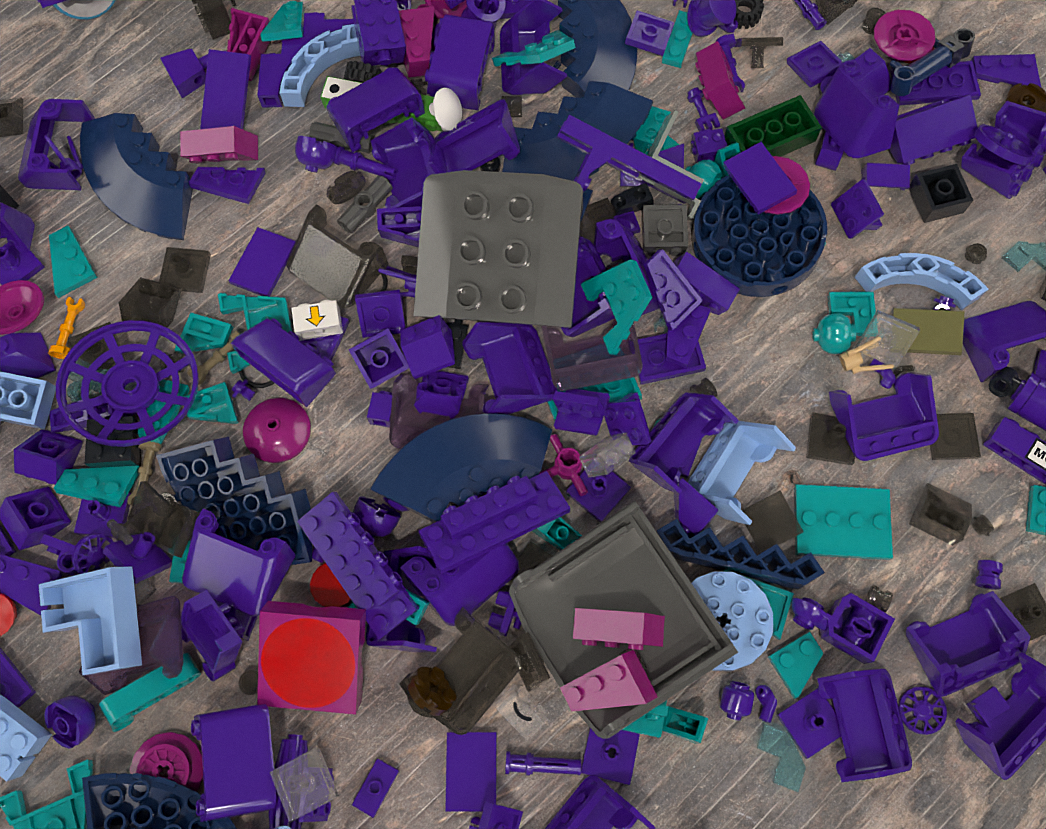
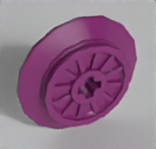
(914, 27)
(799, 179)
(173, 751)

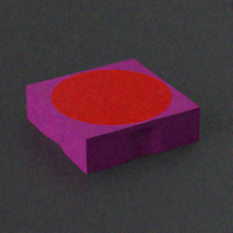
(311, 657)

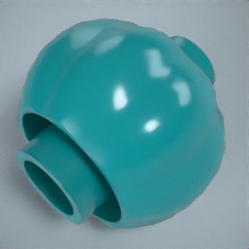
(709, 172)
(834, 333)

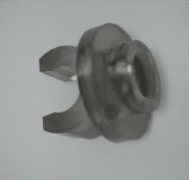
(419, 84)

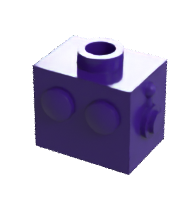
(706, 143)

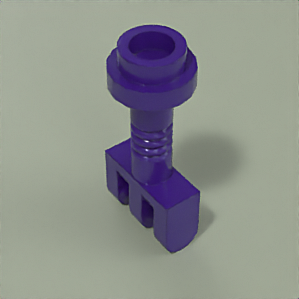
(695, 96)

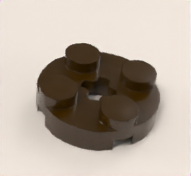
(1030, 92)
(441, 694)

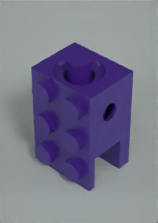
(378, 31)

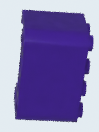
(460, 58)

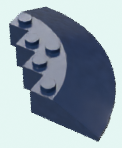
(600, 45)
(603, 107)
(134, 176)
(462, 461)
(243, 501)
(142, 803)

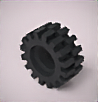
(749, 18)
(360, 72)

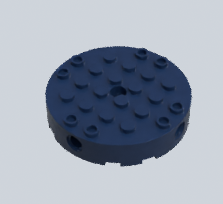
(755, 251)

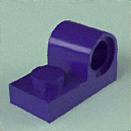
(829, 153)
(64, 552)

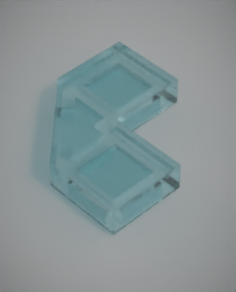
(1023, 253)
(790, 766)

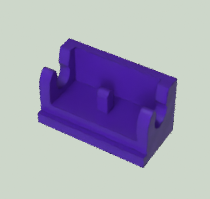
(887, 175)

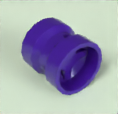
(989, 574)

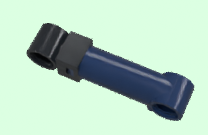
(946, 53)

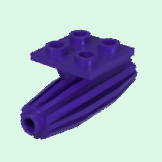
(289, 750)

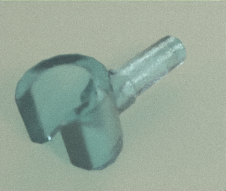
(661, 323)

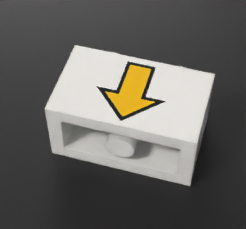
(317, 320)

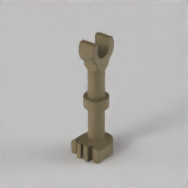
(218, 356)
(145, 471)

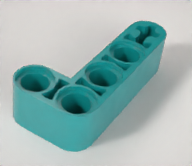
(145, 692)

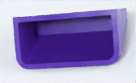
(933, 129)
(284, 360)

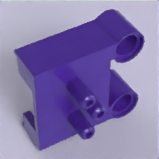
(212, 634)

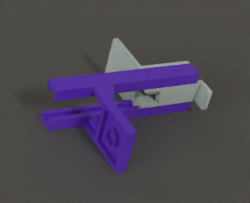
(648, 168)

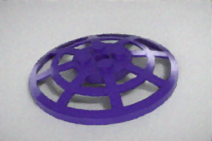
(120, 375)

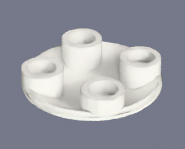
(446, 109)

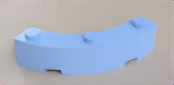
(313, 60)
(923, 271)

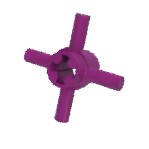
(565, 472)

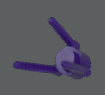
(73, 166)
(410, 279)

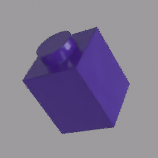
(380, 409)

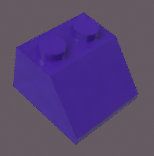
(873, 74)
(428, 346)
(379, 358)
(46, 456)
(31, 516)

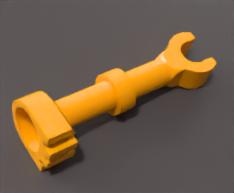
(60, 350)

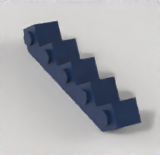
(739, 557)

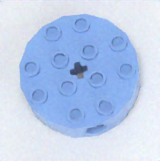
(744, 608)

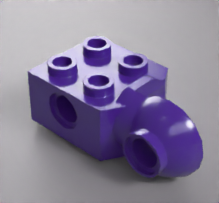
(848, 625)

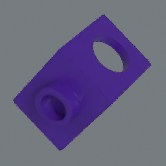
(988, 706)

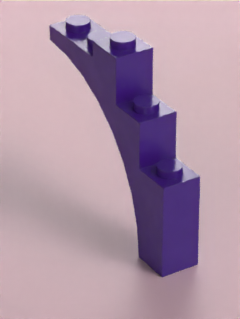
(274, 65)

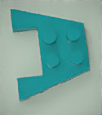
(550, 47)
(626, 295)
(255, 311)
(62, 814)

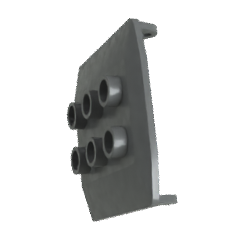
(498, 248)
(628, 570)

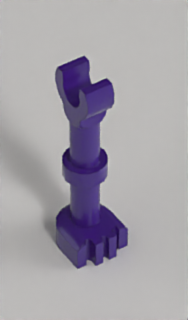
(728, 42)

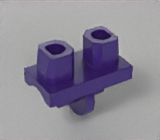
(503, 623)

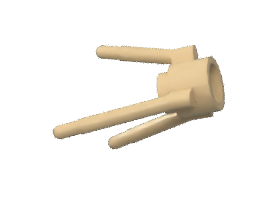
(852, 359)

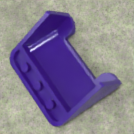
(476, 140)
(992, 333)
(513, 364)
(892, 421)
(233, 571)
(868, 724)

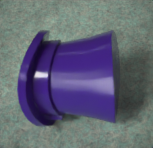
(484, 10)
(707, 14)

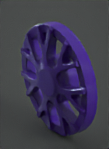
(93, 555)
(922, 710)

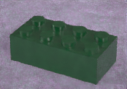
(778, 128)

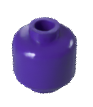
(737, 700)

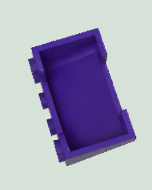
(998, 172)

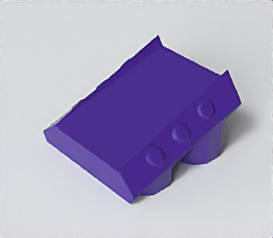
(441, 393)

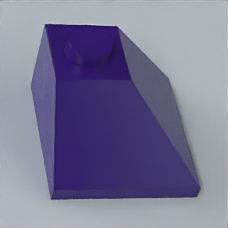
(25, 355)
(692, 509)

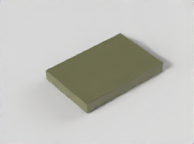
(939, 330)

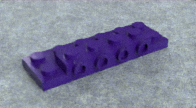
(493, 520)
(358, 564)

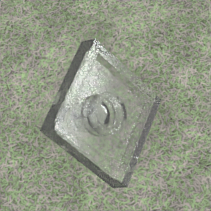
(895, 338)
(304, 784)

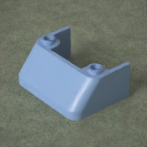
(730, 461)

